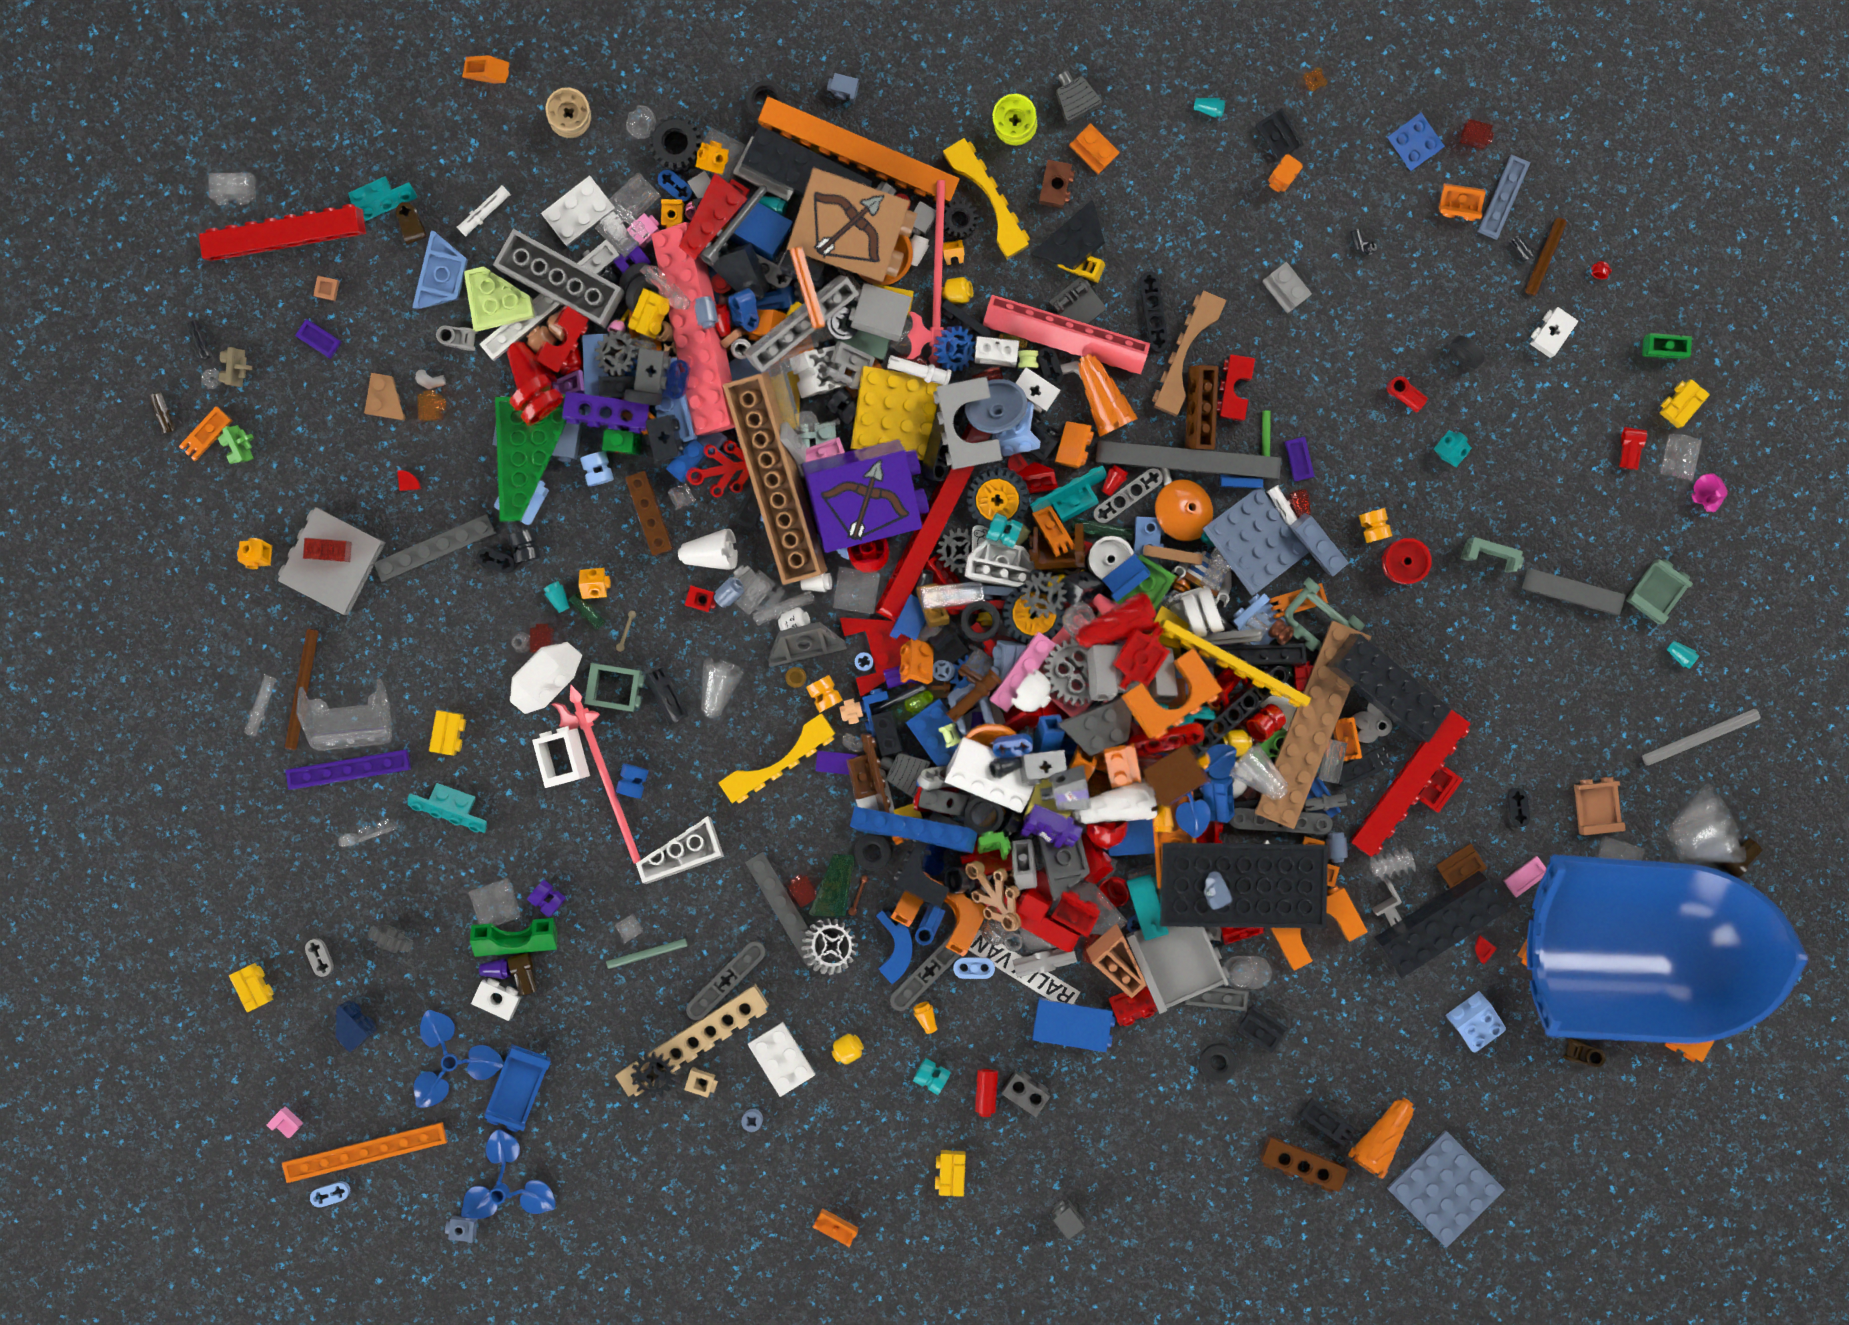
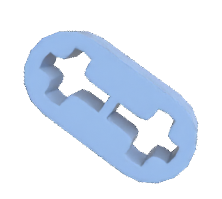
(328, 1189)

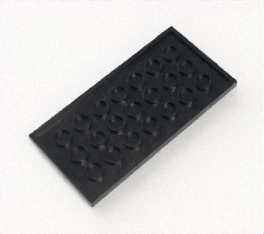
(1266, 882)

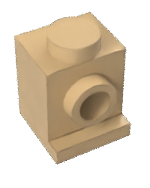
(695, 1087)

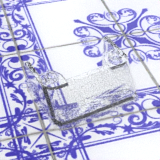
(803, 421)
(345, 725)

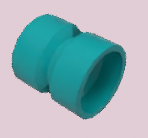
(996, 529)
(938, 1079)

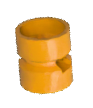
(1375, 525)
(824, 693)

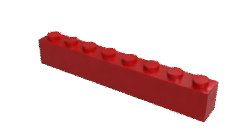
(282, 233)
(1408, 784)

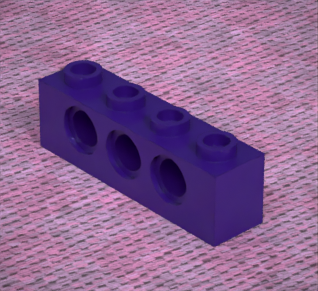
(575, 401)

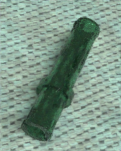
(1095, 528)

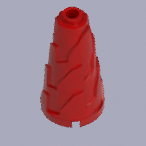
(1119, 622)

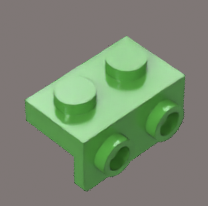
(991, 841)

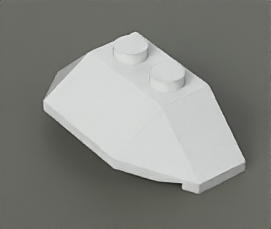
(999, 564)
(544, 676)

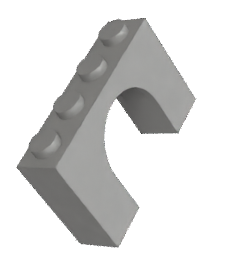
(950, 399)
(1103, 675)

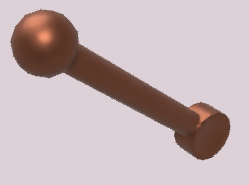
(852, 911)

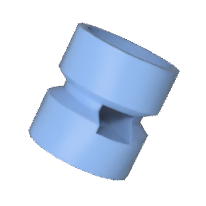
(596, 461)

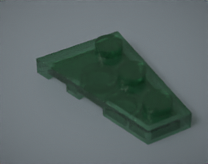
(835, 887)

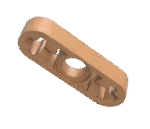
(1172, 555)

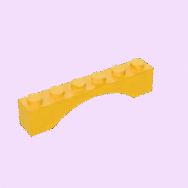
(964, 162)
(741, 782)

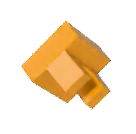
(953, 249)

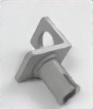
(1388, 906)

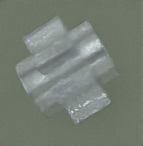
(644, 342)

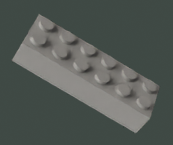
(559, 278)

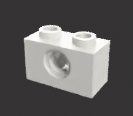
(484, 998)

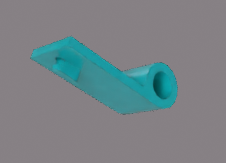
(1147, 905)

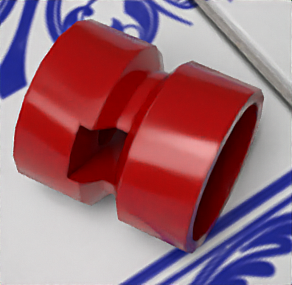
(1266, 722)

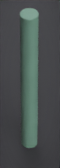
(646, 953)

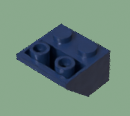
(352, 1026)

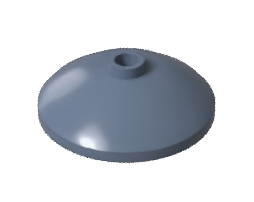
(1006, 400)

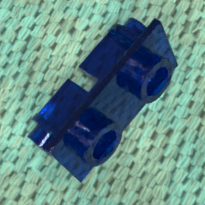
(934, 863)

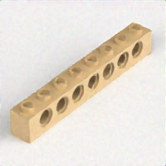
(751, 996)

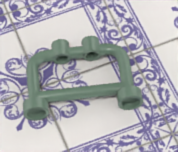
(1310, 593)

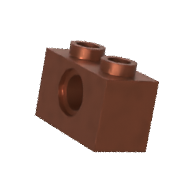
(1056, 171)

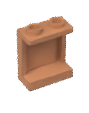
(1598, 806)

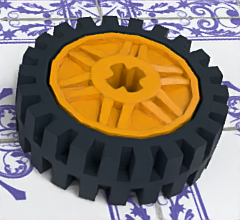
(998, 482)
(1017, 618)

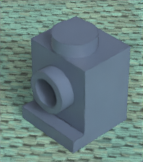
(843, 87)
(468, 1225)

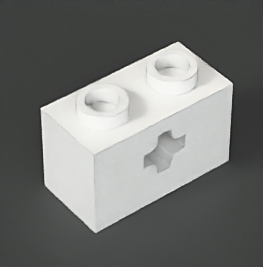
(1563, 326)
(1046, 390)

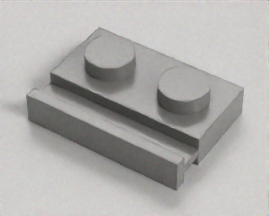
(1286, 287)

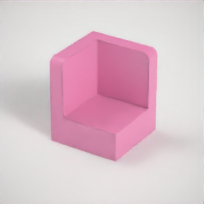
(285, 1122)

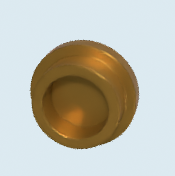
(795, 677)

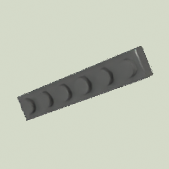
(434, 548)
(780, 902)

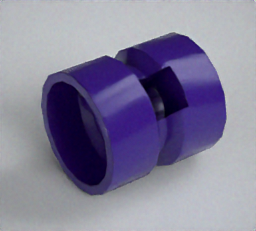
(636, 255)
(540, 894)

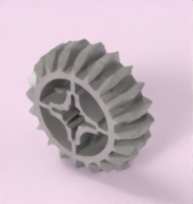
(842, 936)

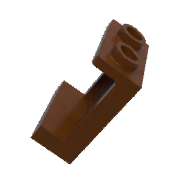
(1046, 559)
(1175, 776)

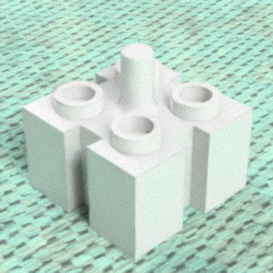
(813, 373)

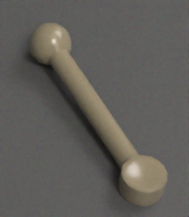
(620, 647)

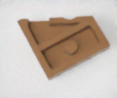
(383, 398)

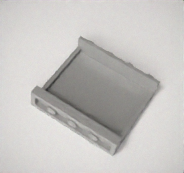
(331, 581)
(1178, 964)

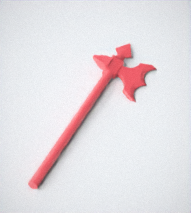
(919, 334)
(585, 720)

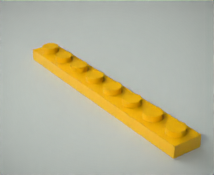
(1227, 660)

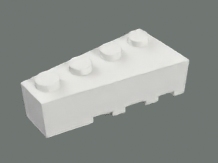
(688, 850)

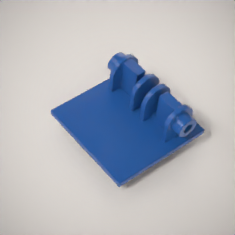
(1416, 141)

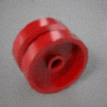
(536, 399)
(1394, 565)

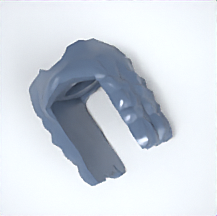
(956, 695)

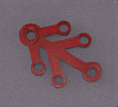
(727, 469)

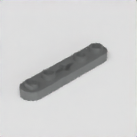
(1307, 822)
(915, 985)
(711, 994)

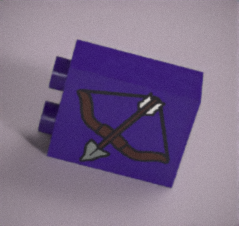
(865, 494)

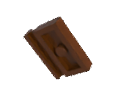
(1460, 865)

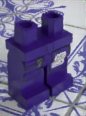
(1051, 827)

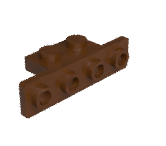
(866, 774)

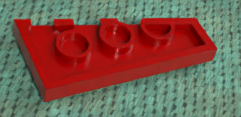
(713, 213)

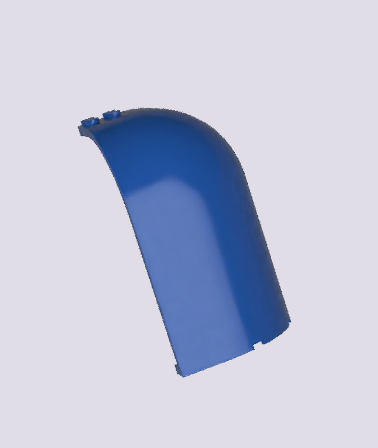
(1655, 951)

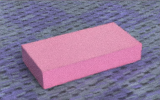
(1525, 876)

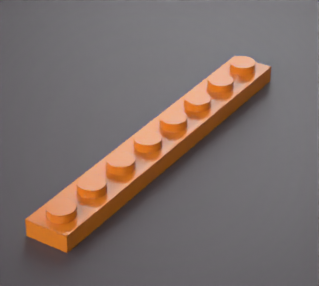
(364, 1152)

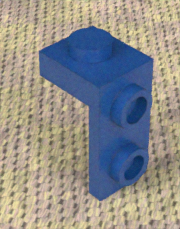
(876, 696)

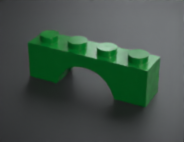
(489, 940)

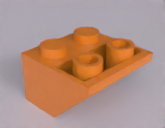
(1073, 445)

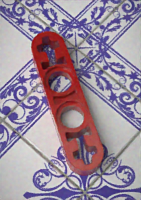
(1165, 742)

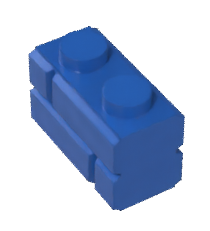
(692, 457)
(1220, 798)

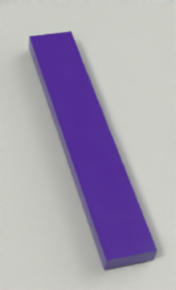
(348, 769)

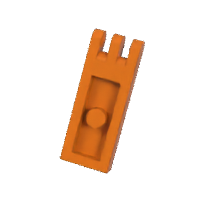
(206, 433)
(1053, 530)
(1286, 599)

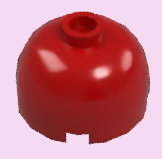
(869, 556)
(1107, 833)

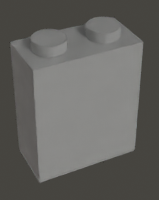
(880, 312)

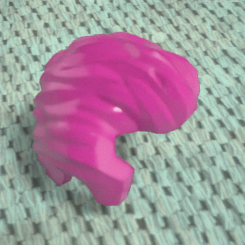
(1709, 492)

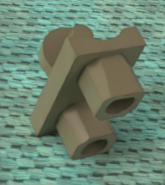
(235, 367)

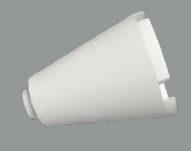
(711, 551)

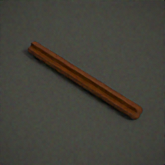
(302, 681)

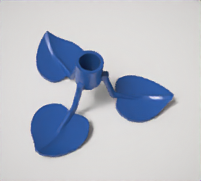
(1195, 816)
(482, 1060)
(481, 1203)

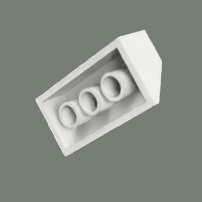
(971, 773)

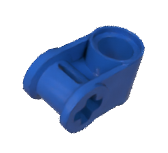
(744, 309)

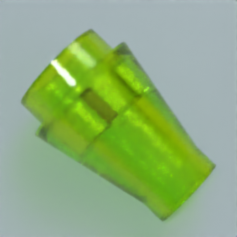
(918, 702)

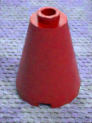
(524, 366)

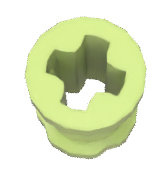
(950, 735)

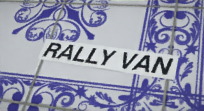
(1043, 983)

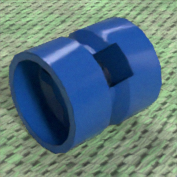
(632, 781)

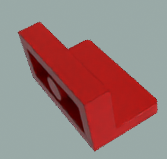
(1017, 718)

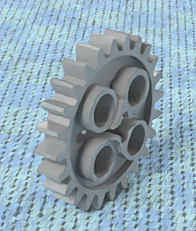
(1062, 682)

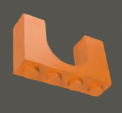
(1201, 688)
(967, 912)
(1344, 912)

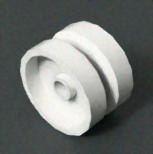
(1105, 547)
(1202, 613)

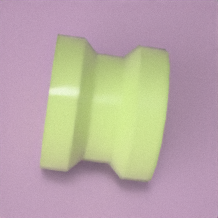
(1027, 359)

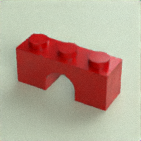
(572, 325)
(1230, 405)

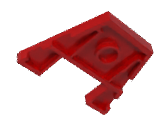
(883, 648)

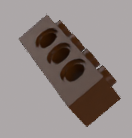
(1201, 407)
(649, 513)
(1335, 1171)

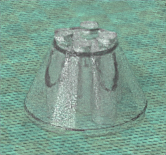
(1706, 830)

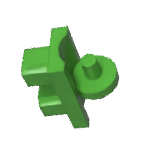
(238, 443)

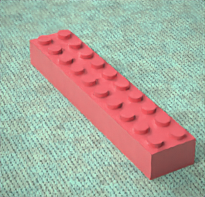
(694, 344)

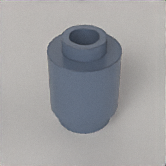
(705, 312)
(729, 592)
(1337, 846)

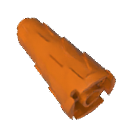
(1107, 403)
(1379, 1145)

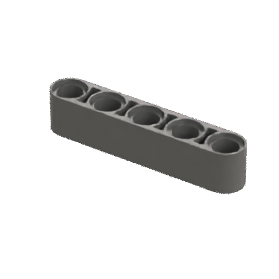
(1573, 591)

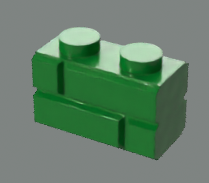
(1667, 346)

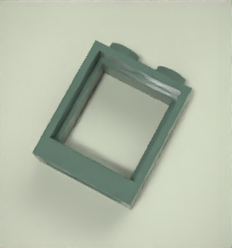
(593, 682)

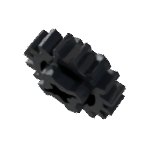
(662, 1074)

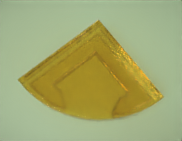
(1022, 342)

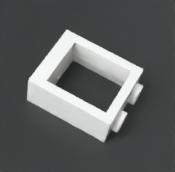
(996, 354)
(575, 753)

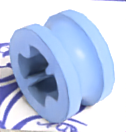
(866, 667)

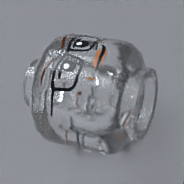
(994, 932)

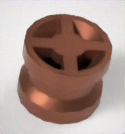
(1281, 632)

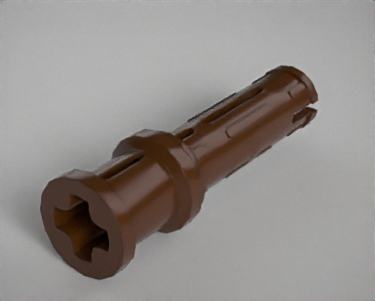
(981, 689)

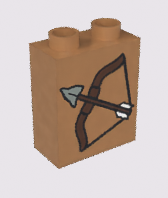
(851, 225)

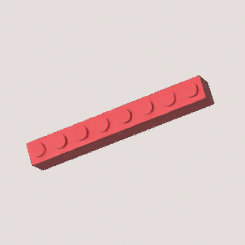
(1066, 334)

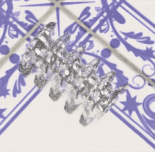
(1392, 864)

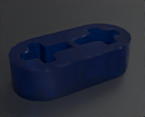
(672, 379)

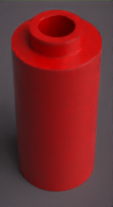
(986, 1092)

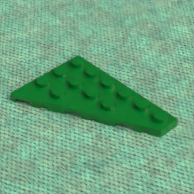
(522, 455)

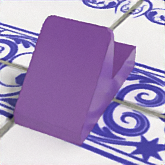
(571, 383)

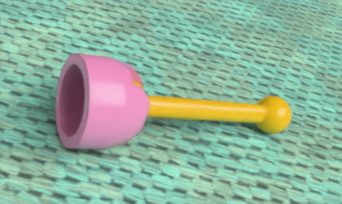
(619, 324)

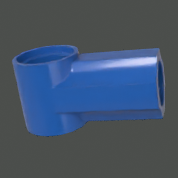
(778, 299)
(930, 922)

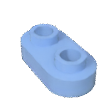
(974, 970)

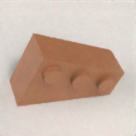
(1116, 961)

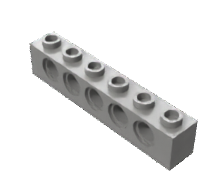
(798, 324)

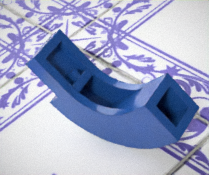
(898, 962)

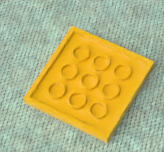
(894, 408)

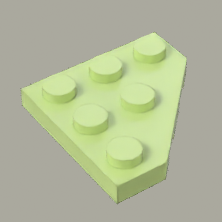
(495, 300)

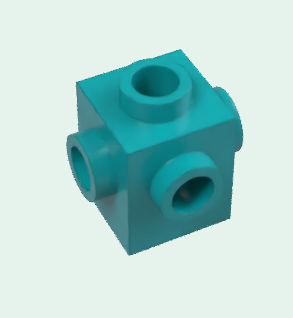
(1453, 448)

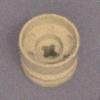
(569, 101)

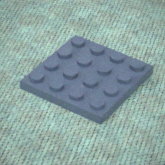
(1255, 540)
(1445, 1188)

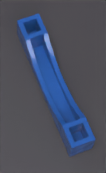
(913, 828)

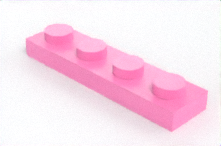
(1029, 660)

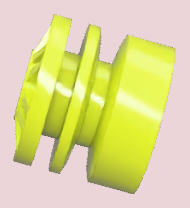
(1010, 108)

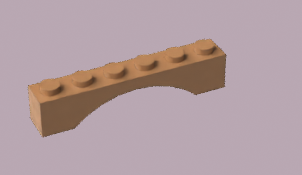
(1172, 393)

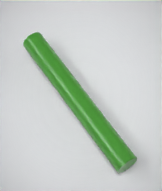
(1266, 433)

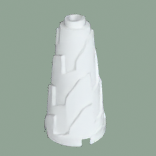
(1120, 804)

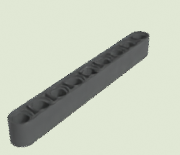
(1188, 460)

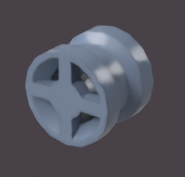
(940, 668)
(754, 1117)

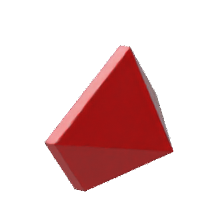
(1038, 477)
(941, 575)

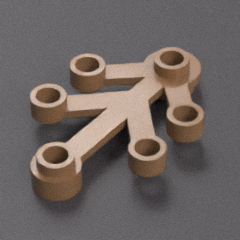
(1008, 917)

